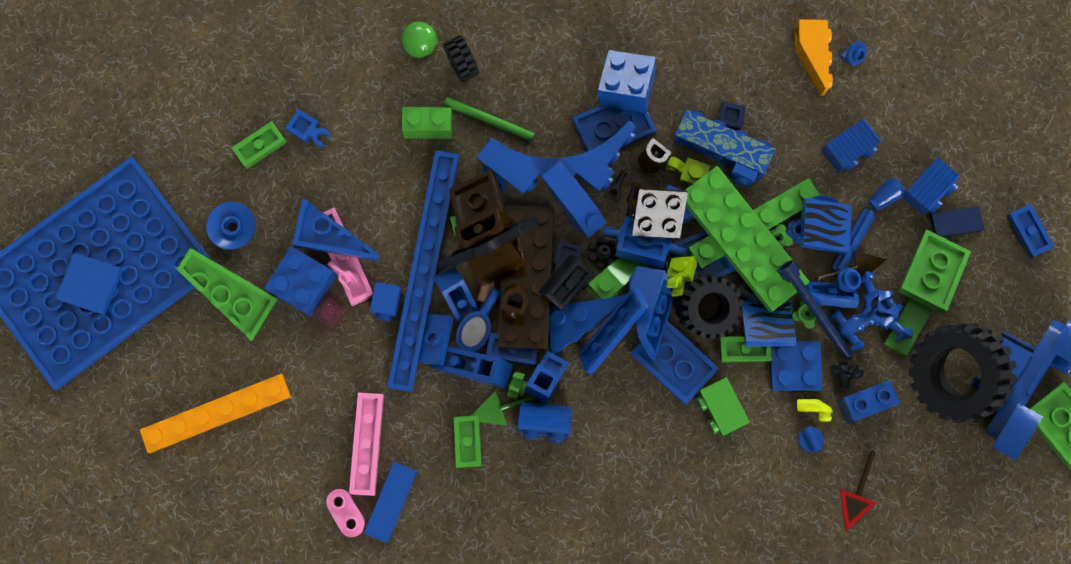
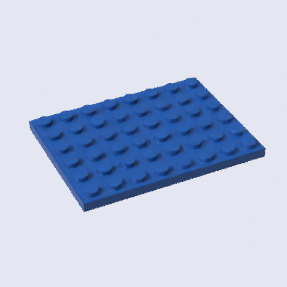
(112, 221)

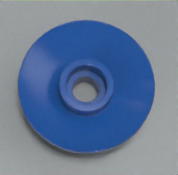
(225, 215)

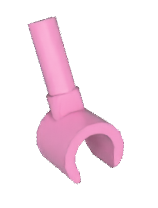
(344, 276)

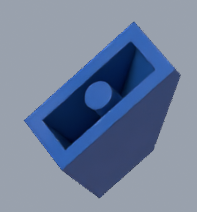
(455, 293)

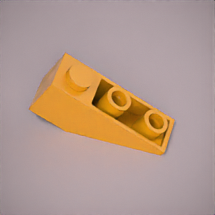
(812, 49)

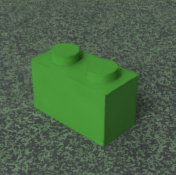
(427, 122)
(722, 407)

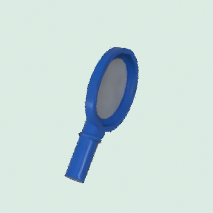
(476, 326)

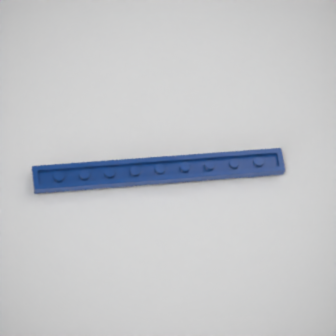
(423, 270)

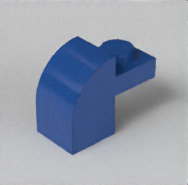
(546, 377)

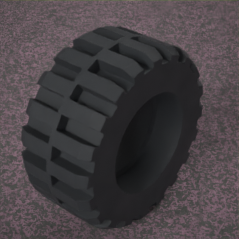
(993, 365)

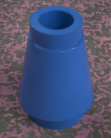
(887, 194)

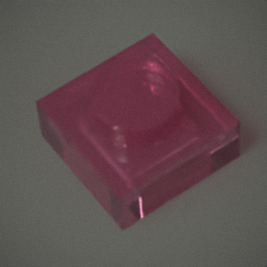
(329, 313)

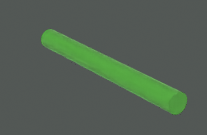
(489, 119)

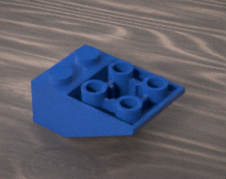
(544, 421)

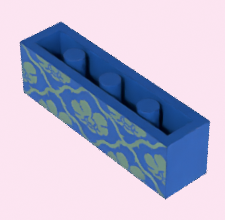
(722, 143)

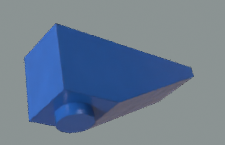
(573, 199)
(476, 367)

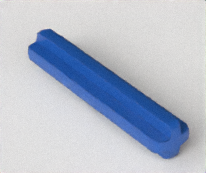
(857, 234)

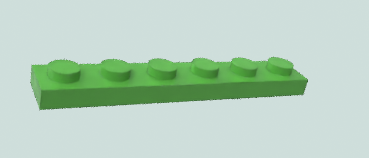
(770, 214)

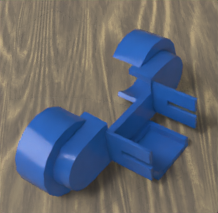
(1015, 422)

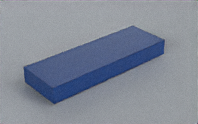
(390, 502)

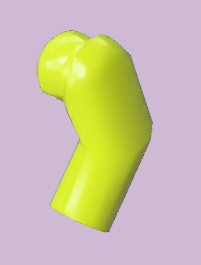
(815, 405)

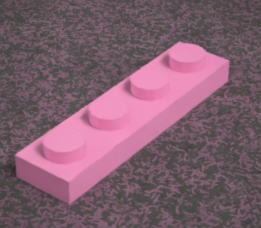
(362, 290)
(366, 444)

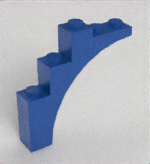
(591, 166)

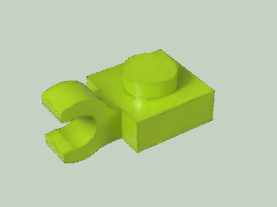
(690, 170)
(681, 271)

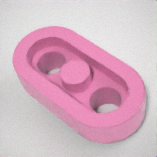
(344, 513)

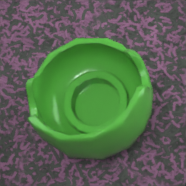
(419, 39)

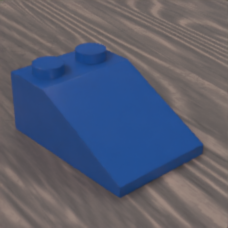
(659, 302)

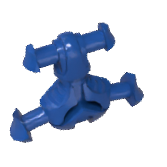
(878, 310)

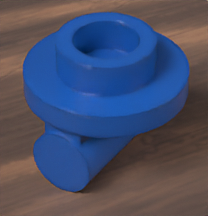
(855, 53)
(811, 439)

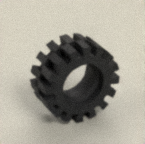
(461, 58)

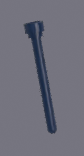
(790, 272)

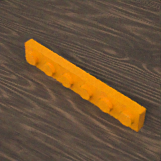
(215, 413)

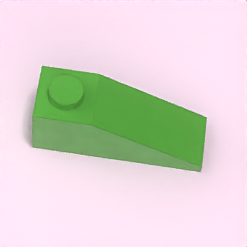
(613, 278)

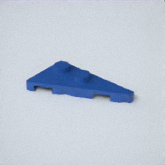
(321, 233)
(578, 319)

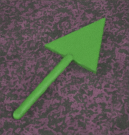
(492, 412)

